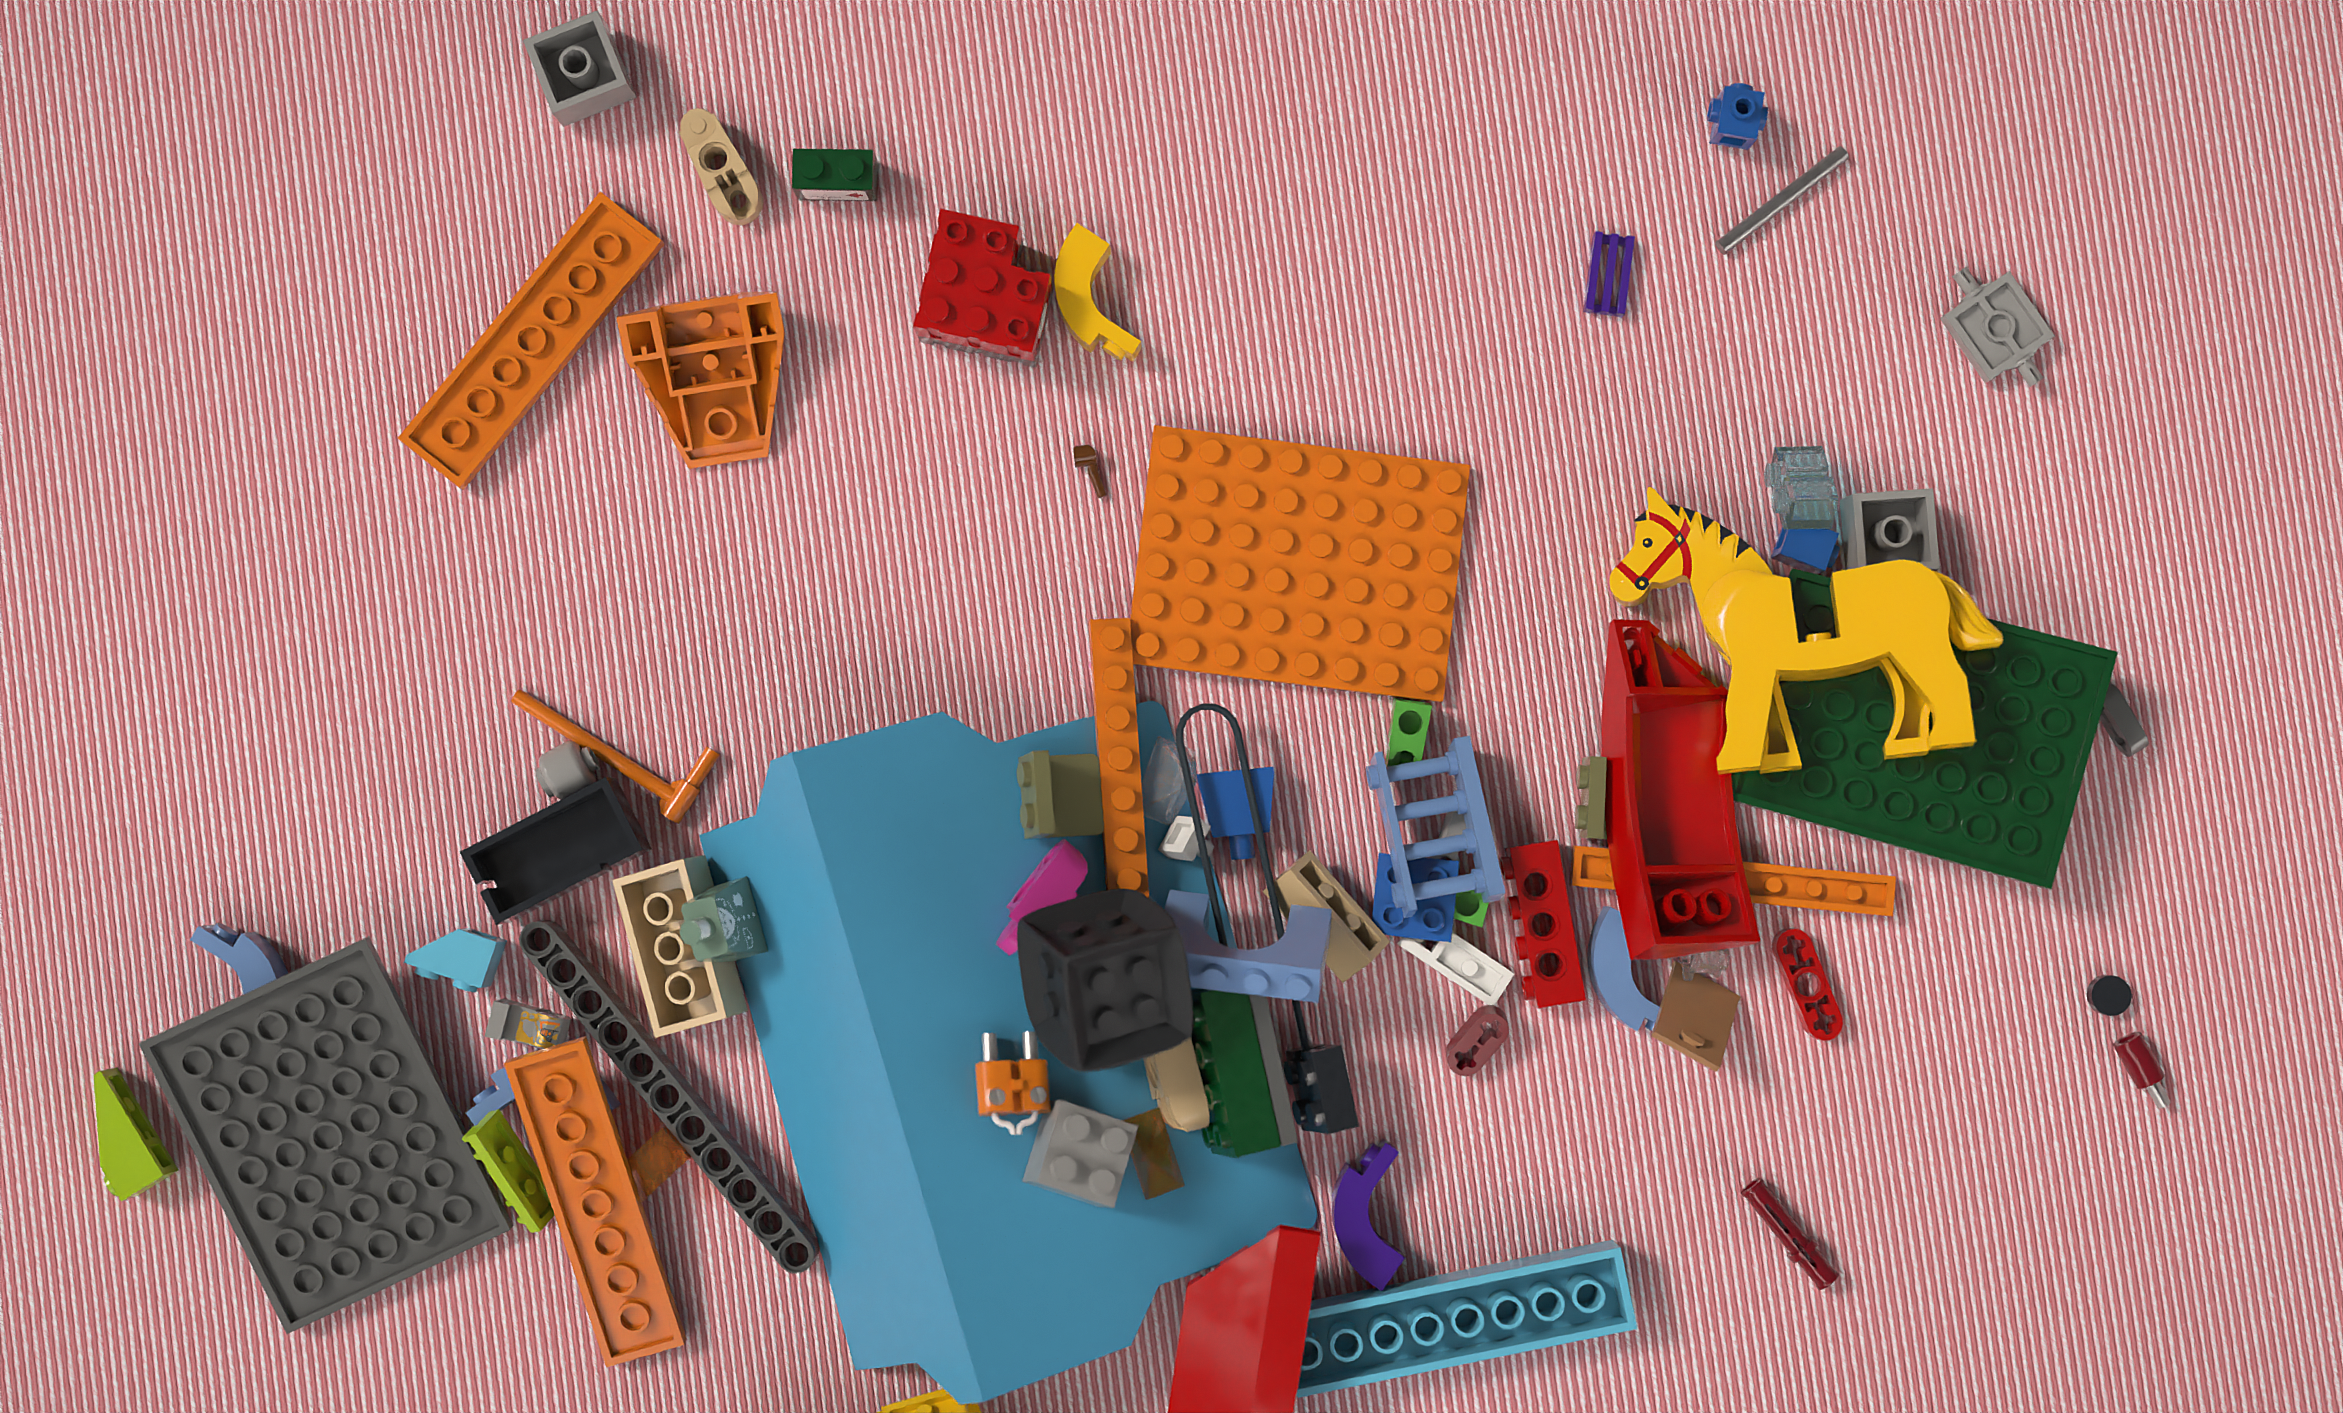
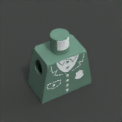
(723, 923)

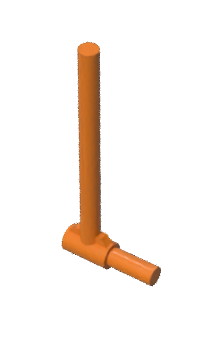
(675, 797)

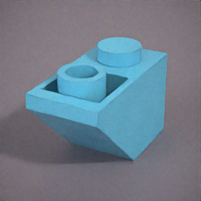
(461, 955)

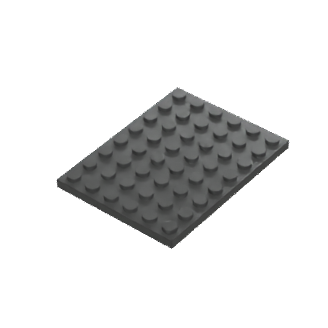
(326, 1134)

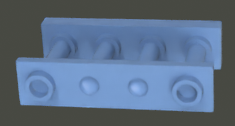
(1466, 800)

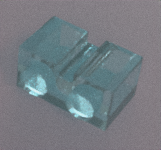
(1801, 487)

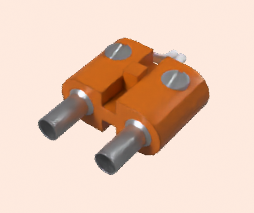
(1012, 1086)

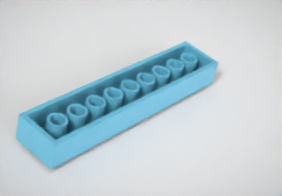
(1465, 1317)

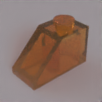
(657, 1162)

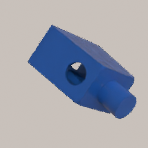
(1229, 809)

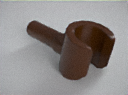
(1086, 456)

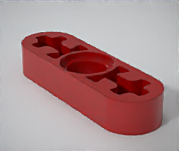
(1809, 1015)

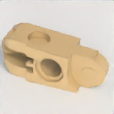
(705, 140)
(1178, 1087)

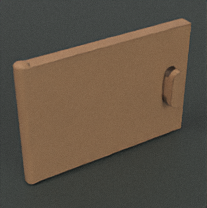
(1696, 1017)

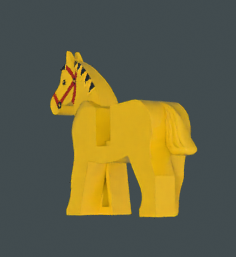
(1883, 617)

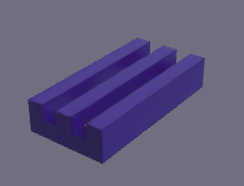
(1613, 241)

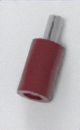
(2142, 1066)

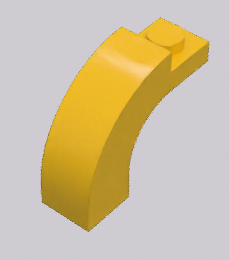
(1075, 271)

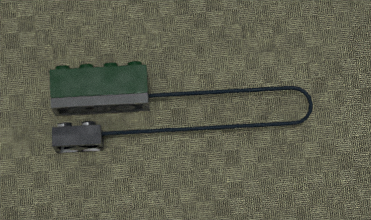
(1237, 1037)

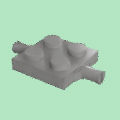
(1997, 327)

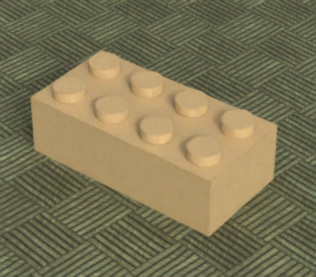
(673, 983)

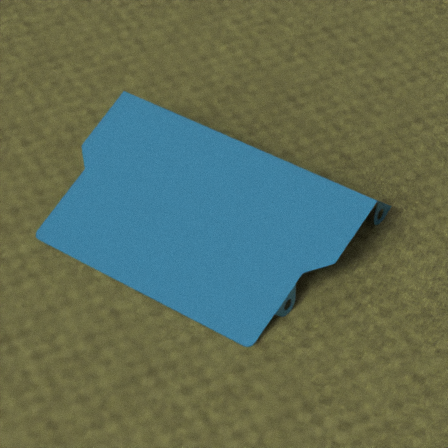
(881, 920)

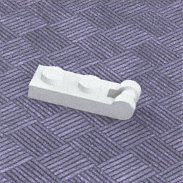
(1463, 965)

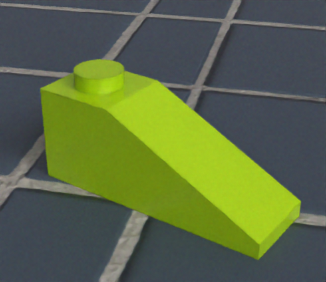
(127, 1142)

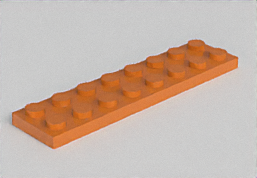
(531, 341)
(595, 1201)

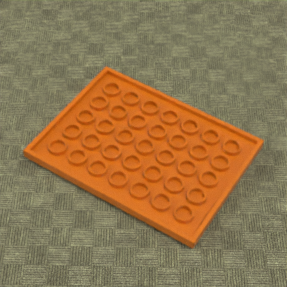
(1298, 563)

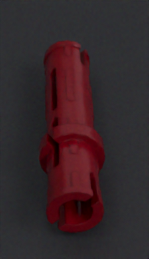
(1820, 1270)

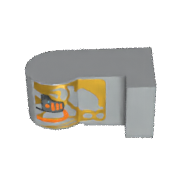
(526, 1024)

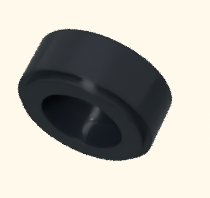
(2109, 995)

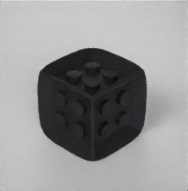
(1105, 979)

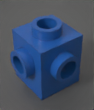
(1737, 116)

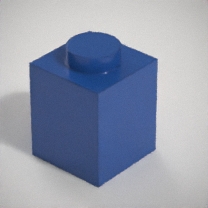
(1807, 549)

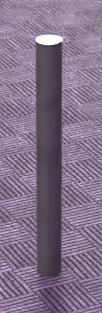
(1782, 200)

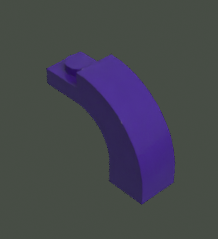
(1362, 1246)

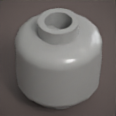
(566, 769)

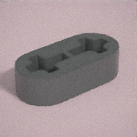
(2122, 723)

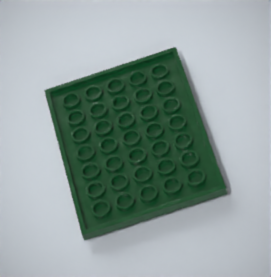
(1978, 805)

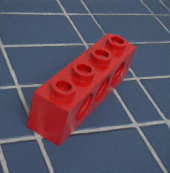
(1566, 982)

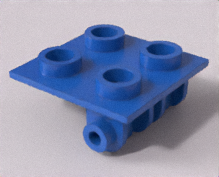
(1433, 915)

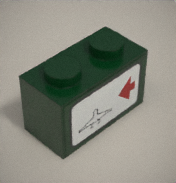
(835, 174)

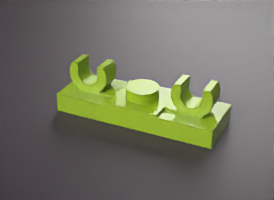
(511, 1169)

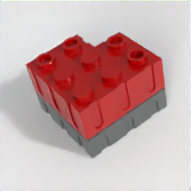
(979, 295)

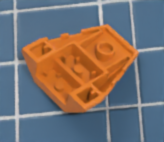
(710, 372)

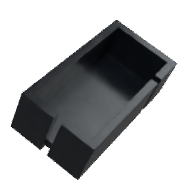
(556, 850)

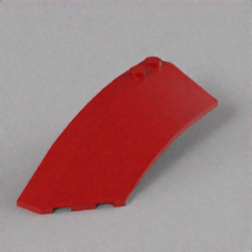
(1666, 804)
(1247, 1328)

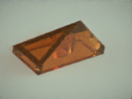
(1154, 1155)

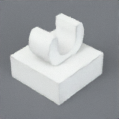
(1181, 840)

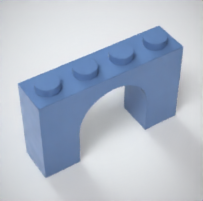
(1283, 970)

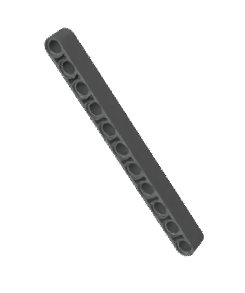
(650, 1088)

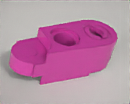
(1050, 883)

